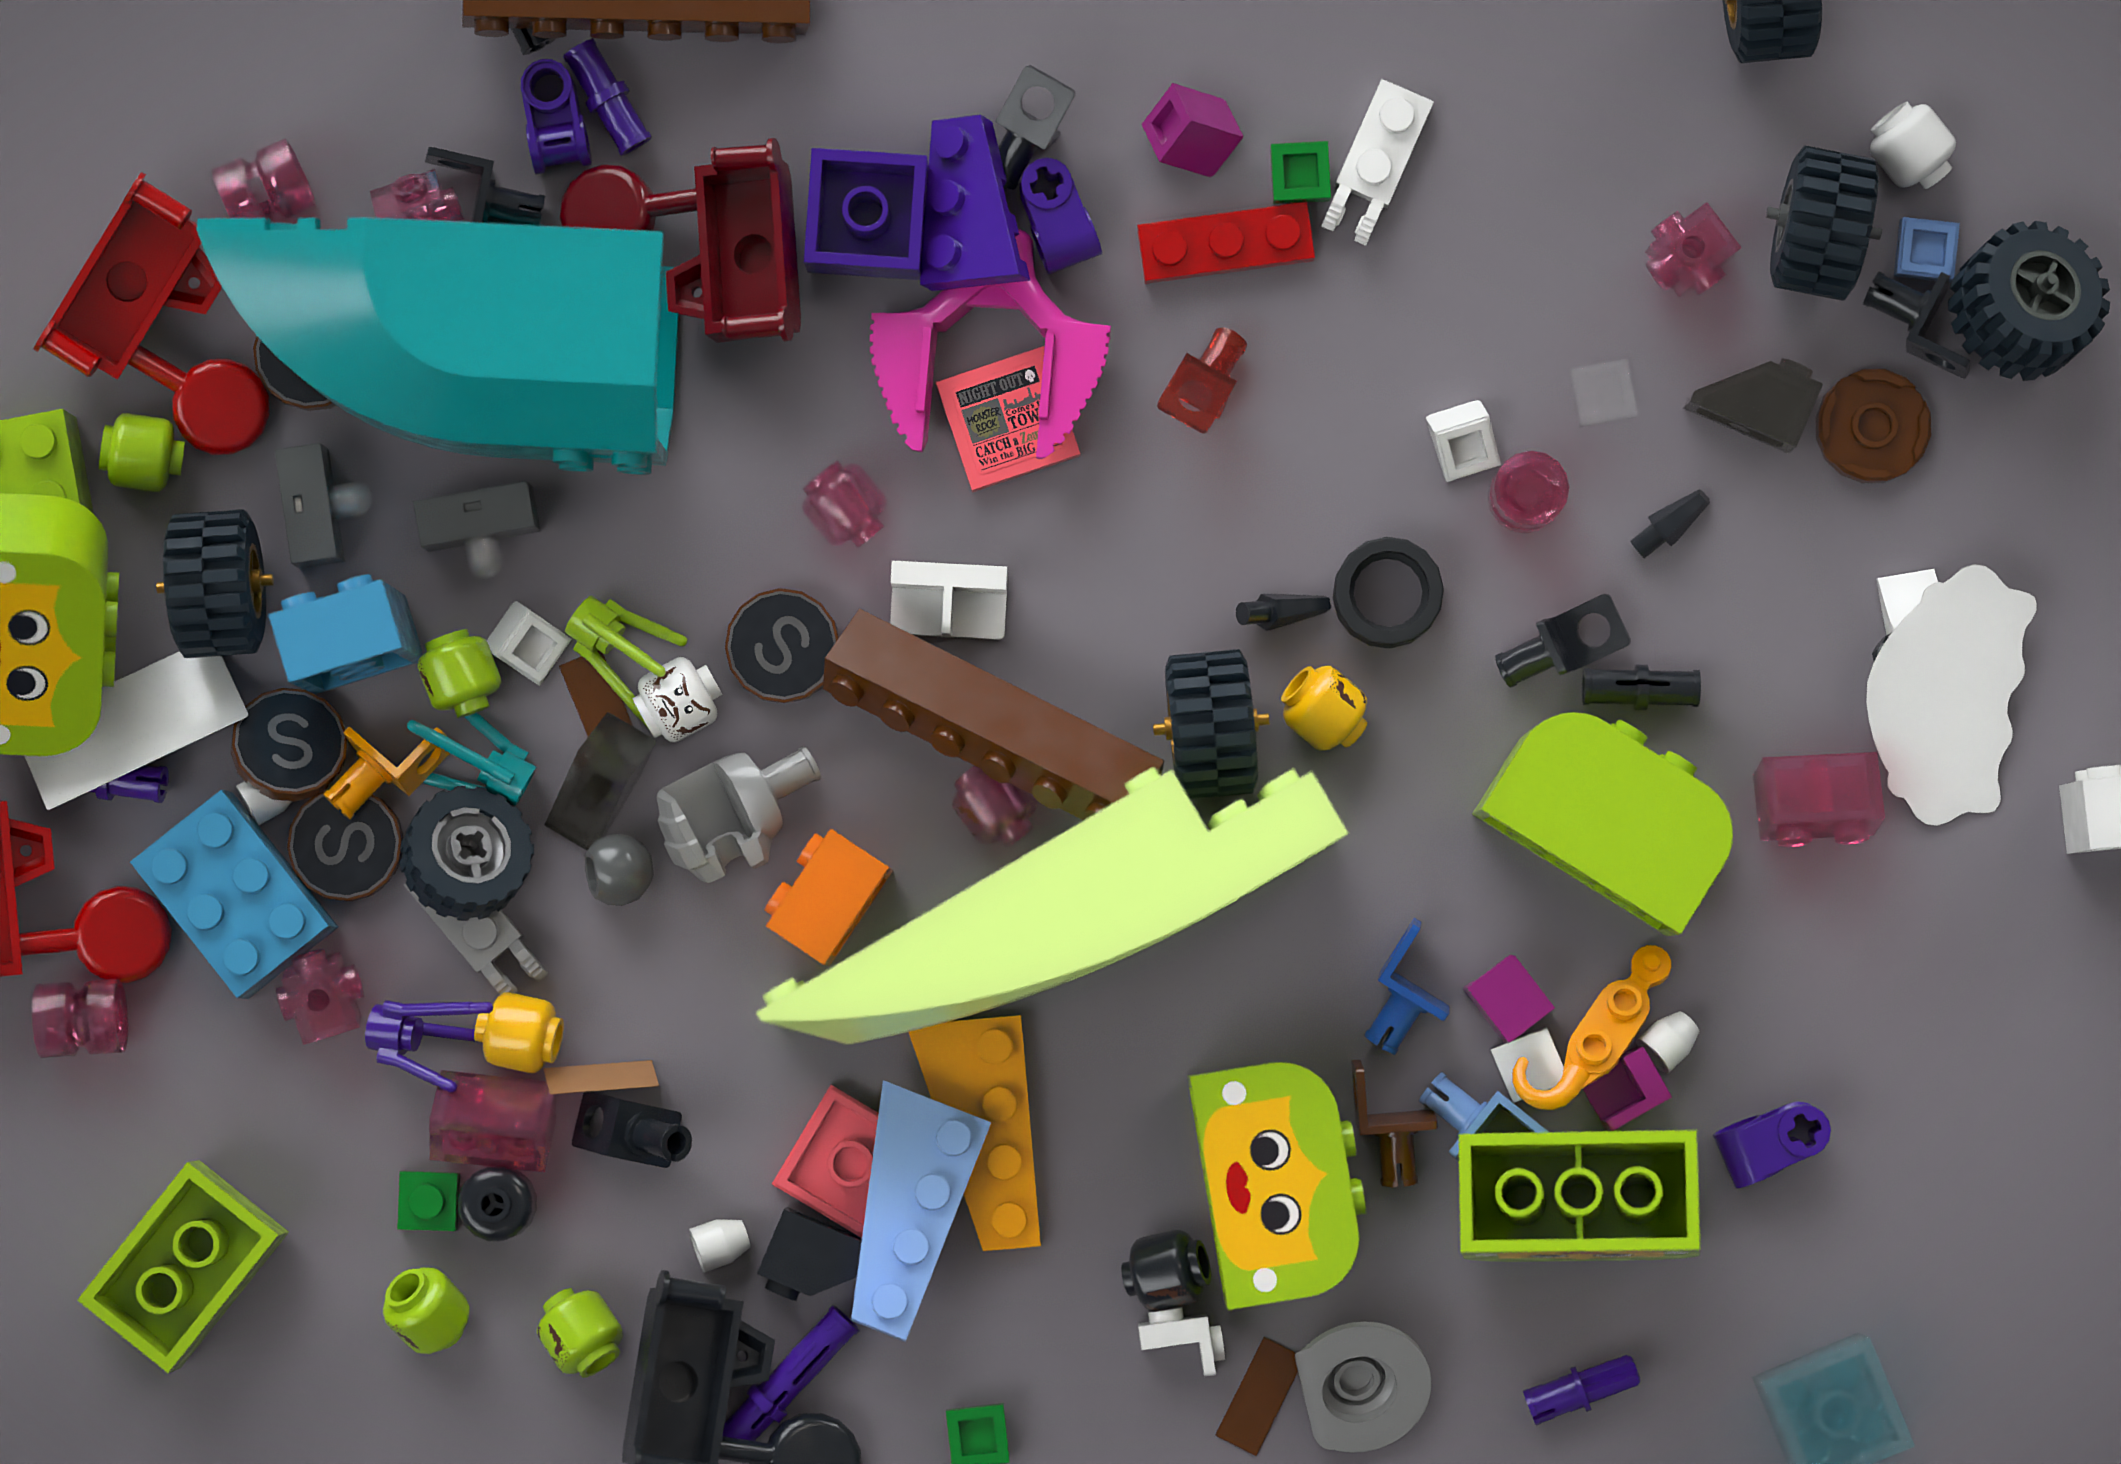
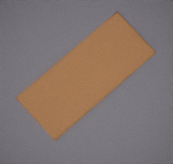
(601, 1077)

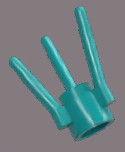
(500, 773)

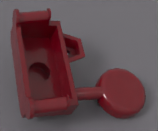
(743, 231)

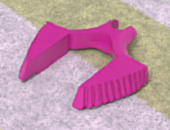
(907, 350)

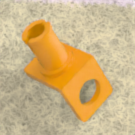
(374, 769)

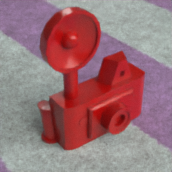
(124, 284)
(115, 933)

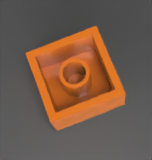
(827, 896)

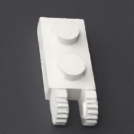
(1379, 155)

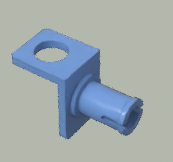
(1467, 1114)

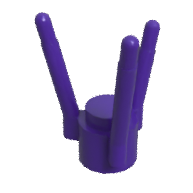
(395, 1030)

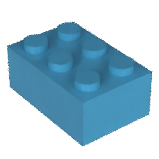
(345, 635)
(234, 894)

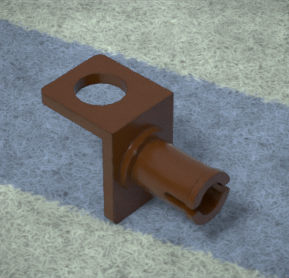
(1394, 1132)

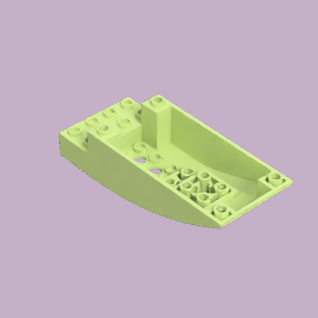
(1065, 909)

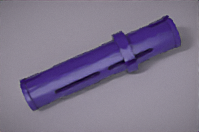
(790, 1377)

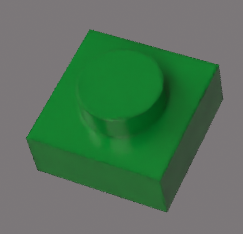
(1300, 172)
(428, 1200)
(978, 1434)

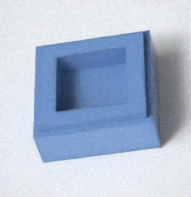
(1926, 248)

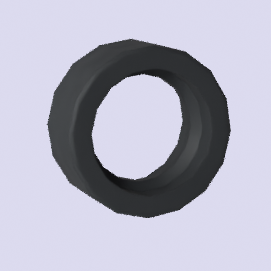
(1423, 567)

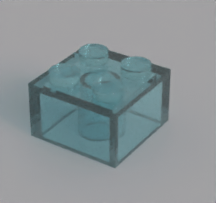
(1834, 1406)

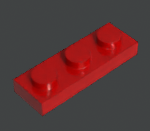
(1225, 242)

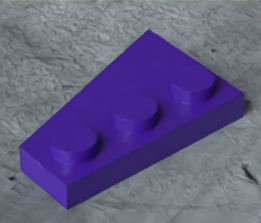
(966, 212)

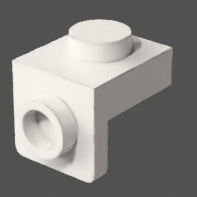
(1172, 1328)

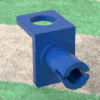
(1405, 1001)

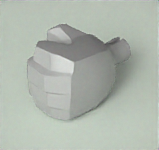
(729, 811)

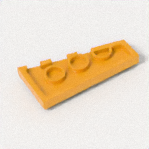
(983, 1073)

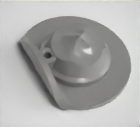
(1363, 1386)

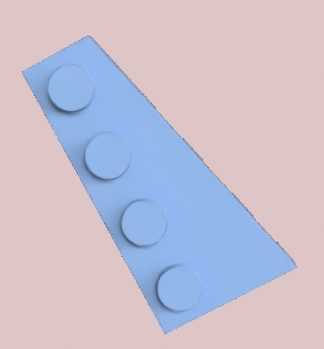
(914, 1191)

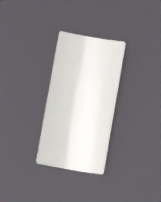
(141, 722)

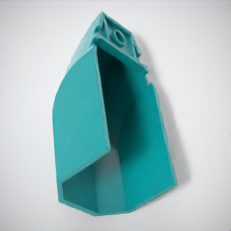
(468, 330)

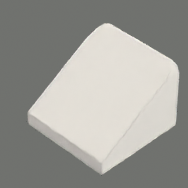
(1463, 440)
(1901, 594)
(527, 642)
(1543, 1066)

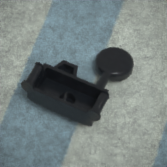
(686, 1379)

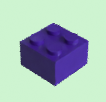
(866, 213)

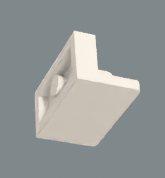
(949, 599)

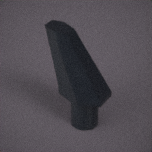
(1670, 523)
(1279, 610)

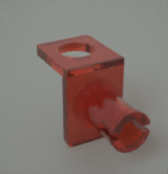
(1204, 382)

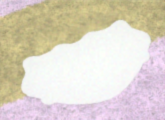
(1945, 694)

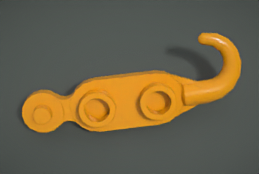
(1602, 1032)

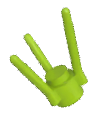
(599, 628)

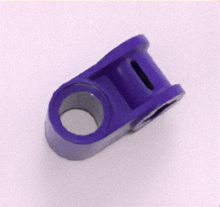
(557, 127)
(1058, 225)
(1761, 1144)

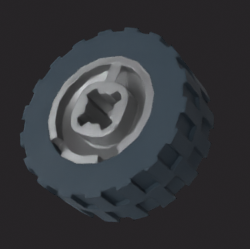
(466, 853)

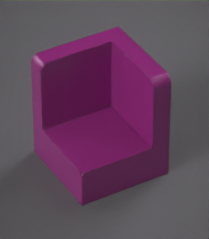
(1192, 130)
(1509, 998)
(1627, 1090)

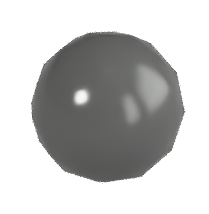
(618, 869)

